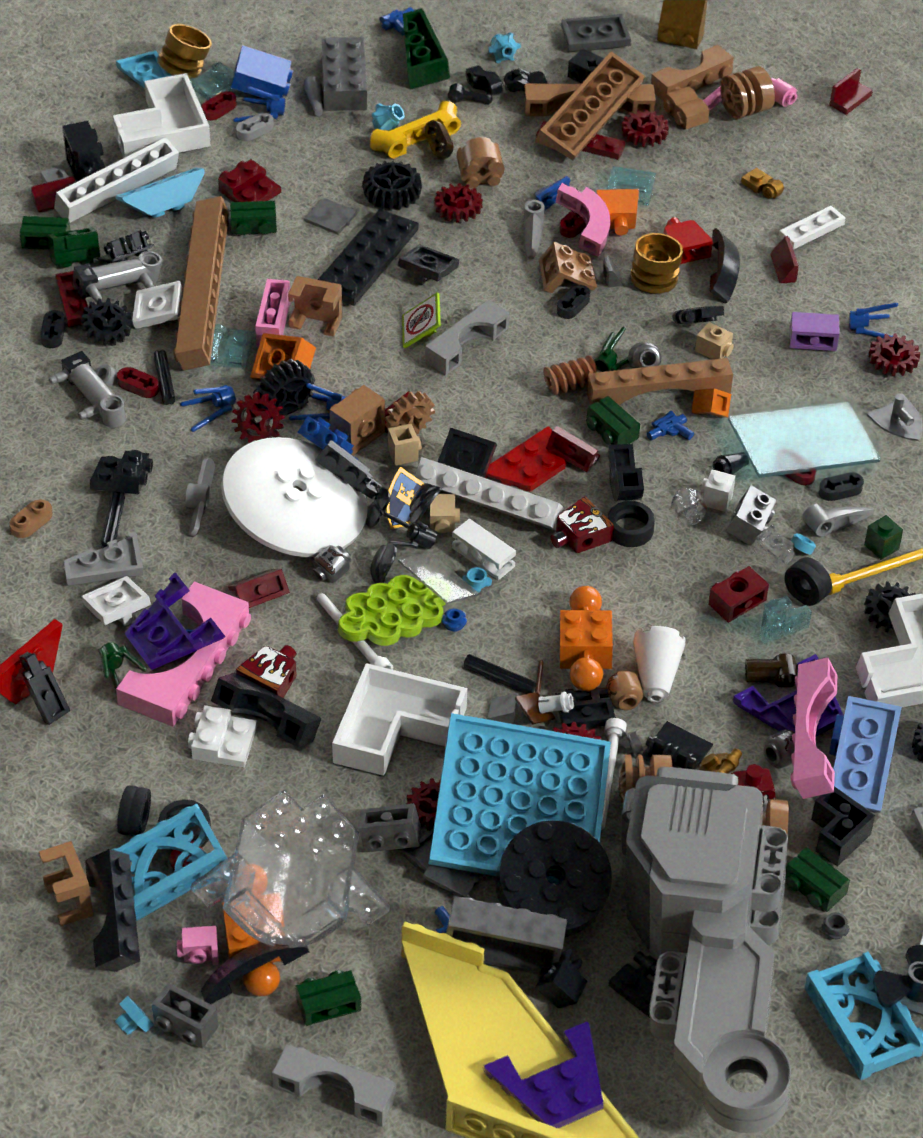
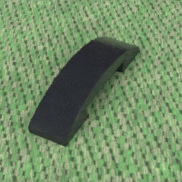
(725, 279)
(244, 962)

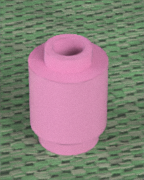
(784, 92)

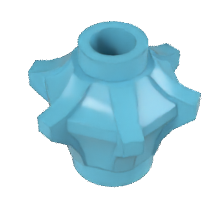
(503, 47)
(387, 116)

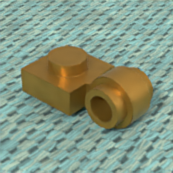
(760, 181)

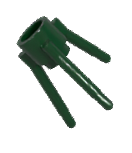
(607, 357)
(113, 657)

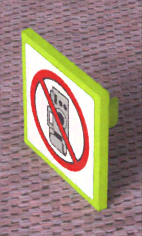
(421, 320)

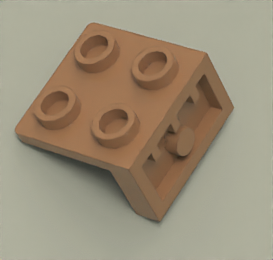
(563, 263)

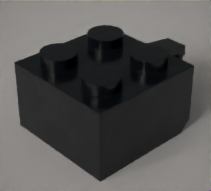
(82, 150)

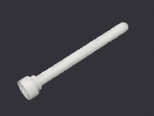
(364, 648)
(614, 731)

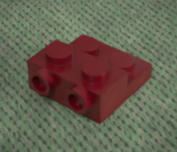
(247, 183)

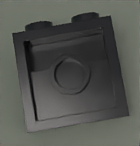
(123, 474)

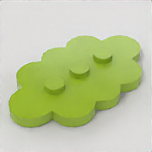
(390, 611)

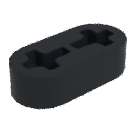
(569, 299)
(57, 329)
(844, 486)

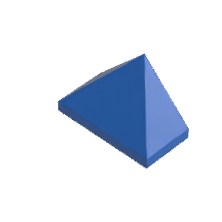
(549, 193)

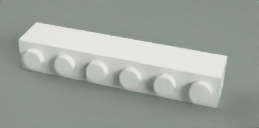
(116, 179)
(490, 493)

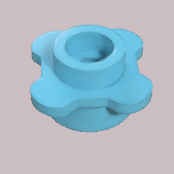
(477, 574)

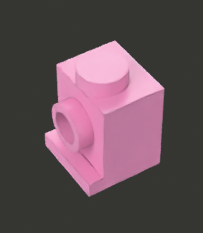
(198, 945)

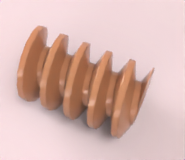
(569, 374)

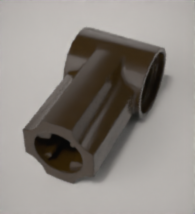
(780, 670)

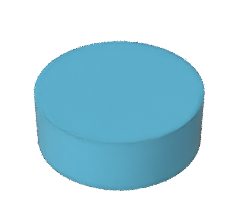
(803, 543)

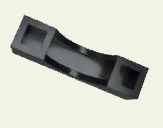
(244, 696)
(118, 940)

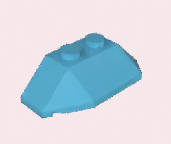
(164, 194)

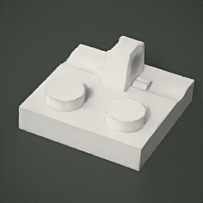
(157, 304)
(116, 601)

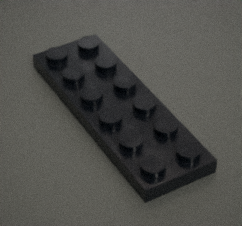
(369, 254)

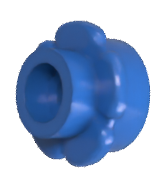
(454, 619)

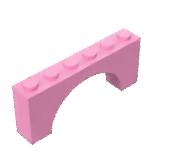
(169, 693)

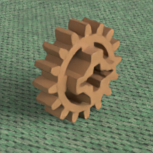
(411, 410)

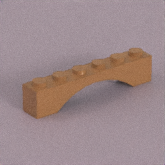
(548, 98)
(628, 383)

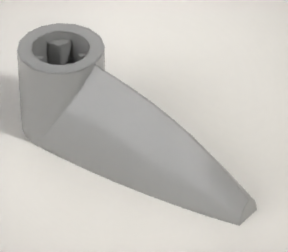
(533, 226)
(833, 519)

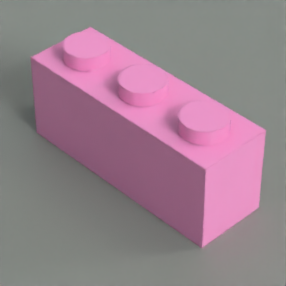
(273, 309)

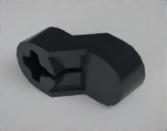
(516, 79)
(484, 80)

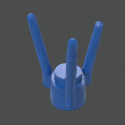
(275, 104)
(860, 319)
(221, 397)
(334, 398)

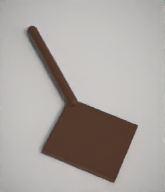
(530, 701)

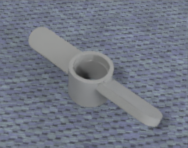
(199, 494)

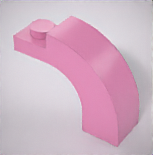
(593, 211)

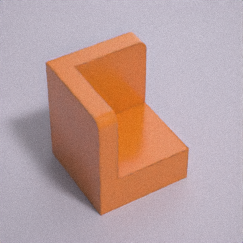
(711, 402)

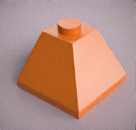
(276, 348)

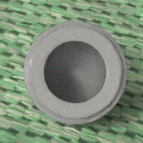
(111, 376)

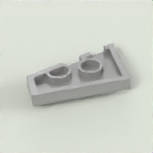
(108, 563)

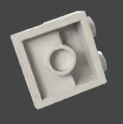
(221, 737)

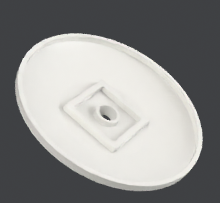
(291, 521)

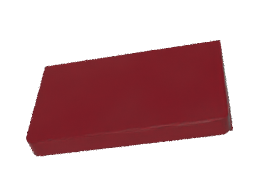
(849, 93)
(572, 449)
(261, 587)

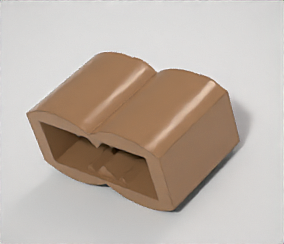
(686, 108)

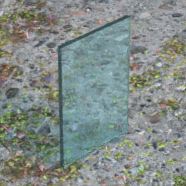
(804, 439)

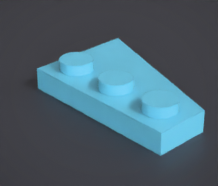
(142, 67)

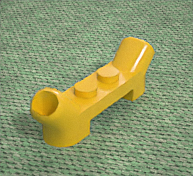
(395, 141)

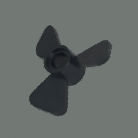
(893, 986)

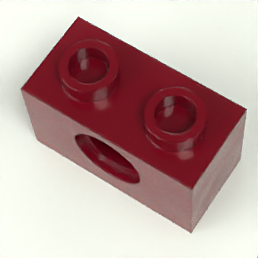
(738, 594)

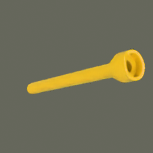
(839, 581)

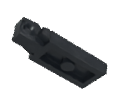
(348, 469)
(43, 688)

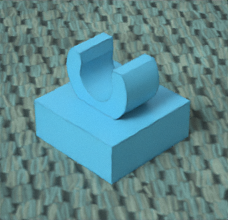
(133, 1017)

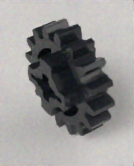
(95, 321)
(880, 602)

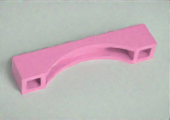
(815, 689)

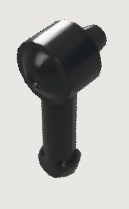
(458, 93)

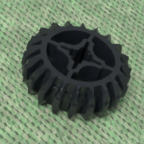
(392, 185)
(287, 385)

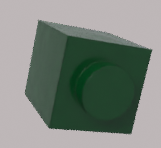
(883, 537)

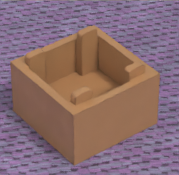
(359, 417)

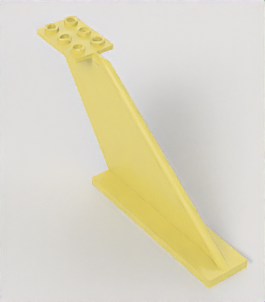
(480, 1017)

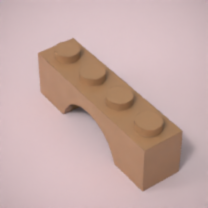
(713, 66)

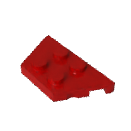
(528, 463)
(45, 648)

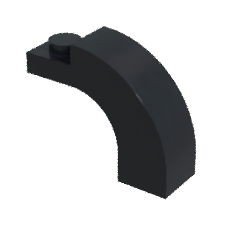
(624, 477)

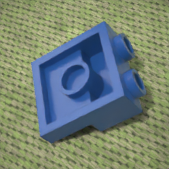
(319, 433)

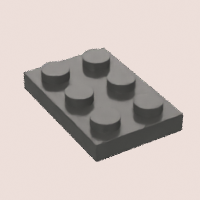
(595, 32)

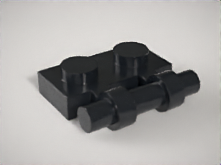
(700, 314)
(591, 711)
(634, 984)

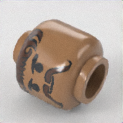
(625, 690)

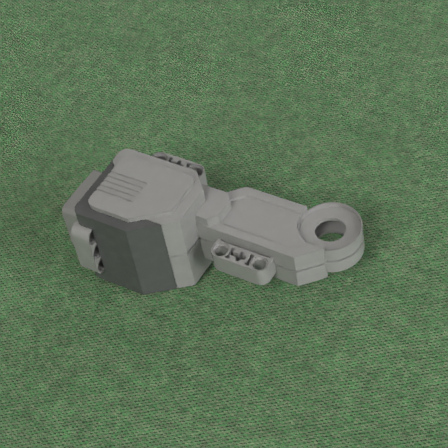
(699, 898)

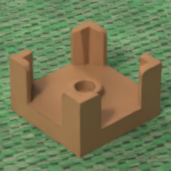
(316, 301)
(68, 882)

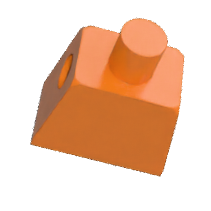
(622, 208)

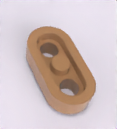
(31, 518)

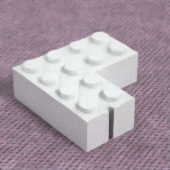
(171, 114)
(896, 672)
(389, 706)

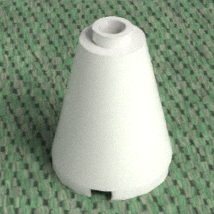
(657, 660)

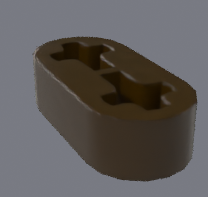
(436, 141)

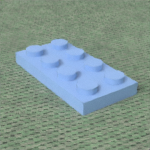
(866, 750)

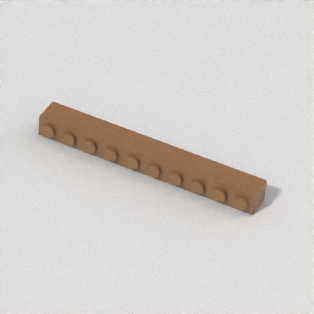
(201, 284)

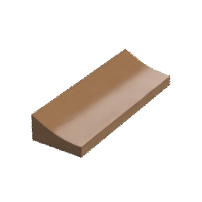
(590, 106)

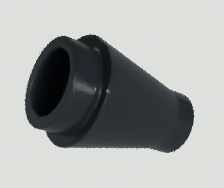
(730, 462)

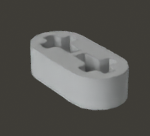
(254, 127)

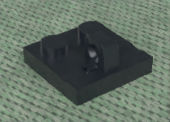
(427, 264)
(467, 452)

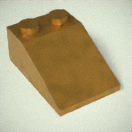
(682, 22)

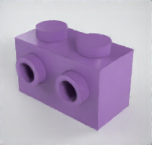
(810, 328)

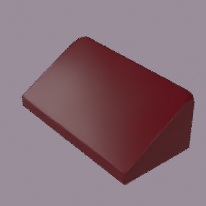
(45, 194)
(785, 261)

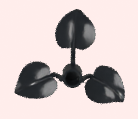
(417, 532)

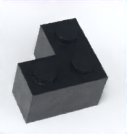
(843, 823)

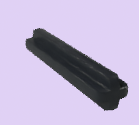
(164, 377)
(113, 518)
(499, 674)

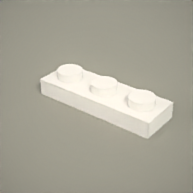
(813, 226)

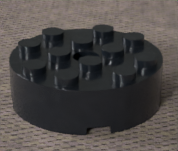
(561, 852)

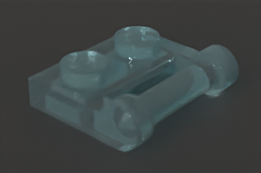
(213, 81)
(633, 179)
(236, 349)

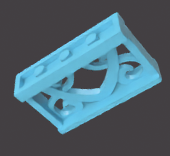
(150, 898)
(836, 1018)

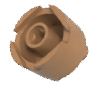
(480, 162)

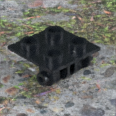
(120, 249)
(684, 747)

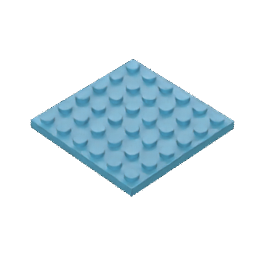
(506, 779)

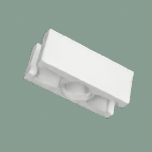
(483, 549)

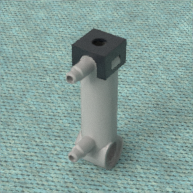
(90, 280)
(78, 371)

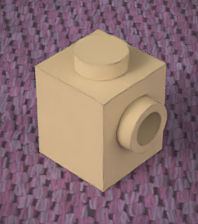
(714, 342)
(403, 444)
(443, 513)

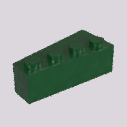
(424, 53)

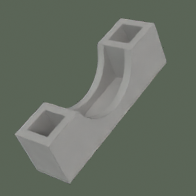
(484, 322)
(302, 1071)

